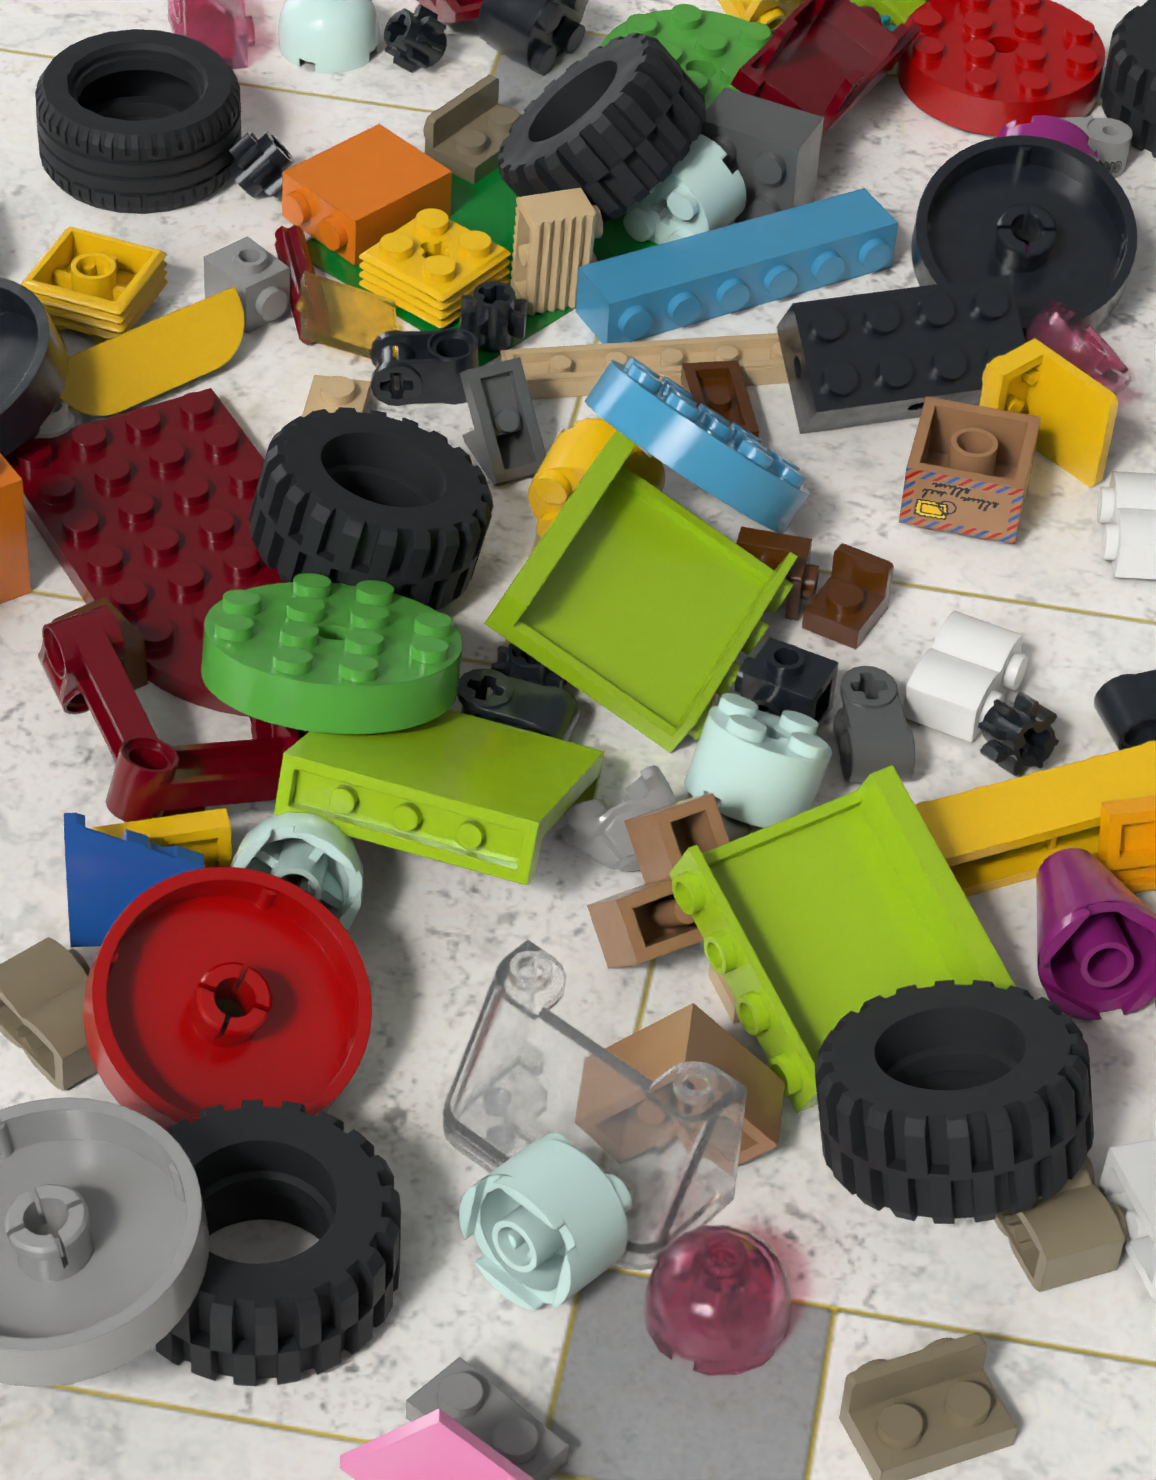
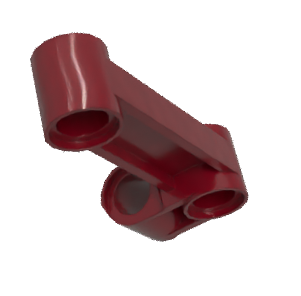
(86, 673)
(165, 777)

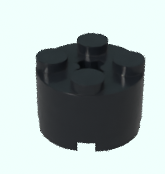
(532, 29)

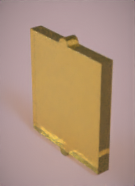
(343, 315)

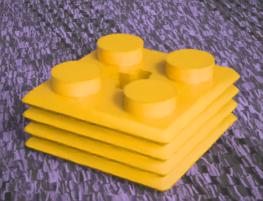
(432, 265)
(97, 282)

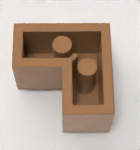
(647, 918)
(697, 1037)

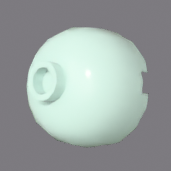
(329, 33)
(309, 855)

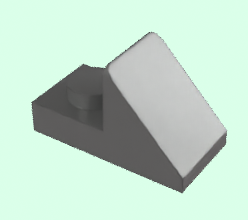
(504, 421)

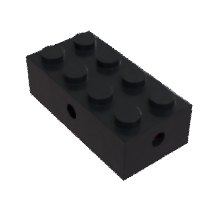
(888, 350)

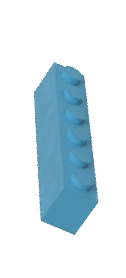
(735, 267)

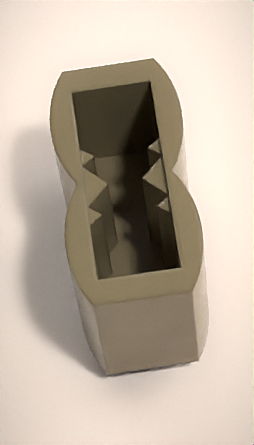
(44, 1010)
(1067, 1235)

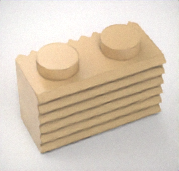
(551, 242)

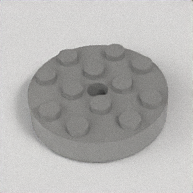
(127, 1230)

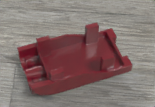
(825, 59)

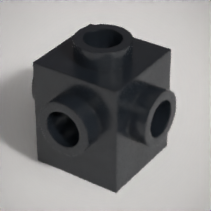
(788, 679)

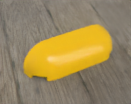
(155, 356)

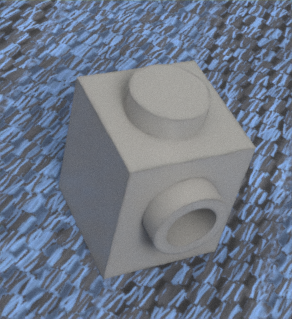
(257, 276)

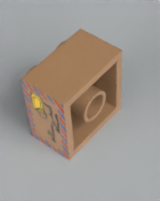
(969, 470)

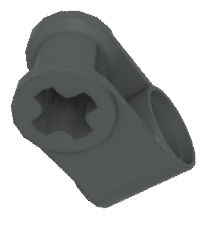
(872, 726)

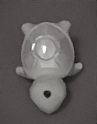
(603, 832)

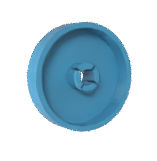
(699, 444)

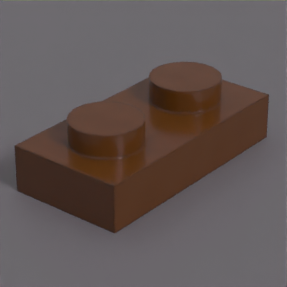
(721, 389)

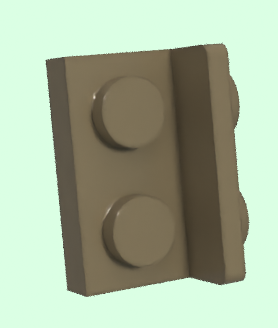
(470, 130)
(925, 1410)

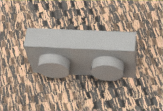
(492, 1418)

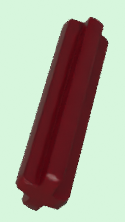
(294, 252)

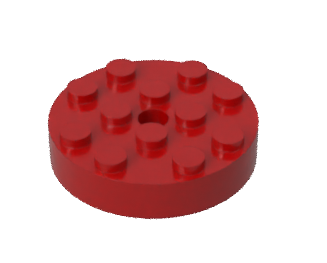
(1045, 65)
(236, 939)

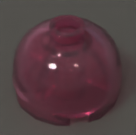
(1079, 346)
(718, 1300)

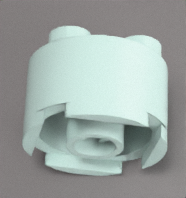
(691, 200)
(758, 762)
(546, 1223)

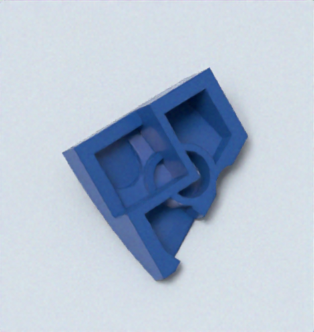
(111, 873)

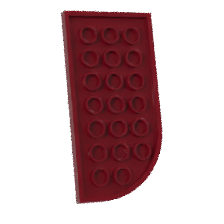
(153, 521)

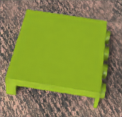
(639, 601)
(443, 789)
(829, 917)

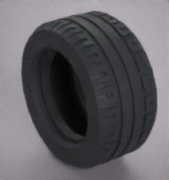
(138, 120)

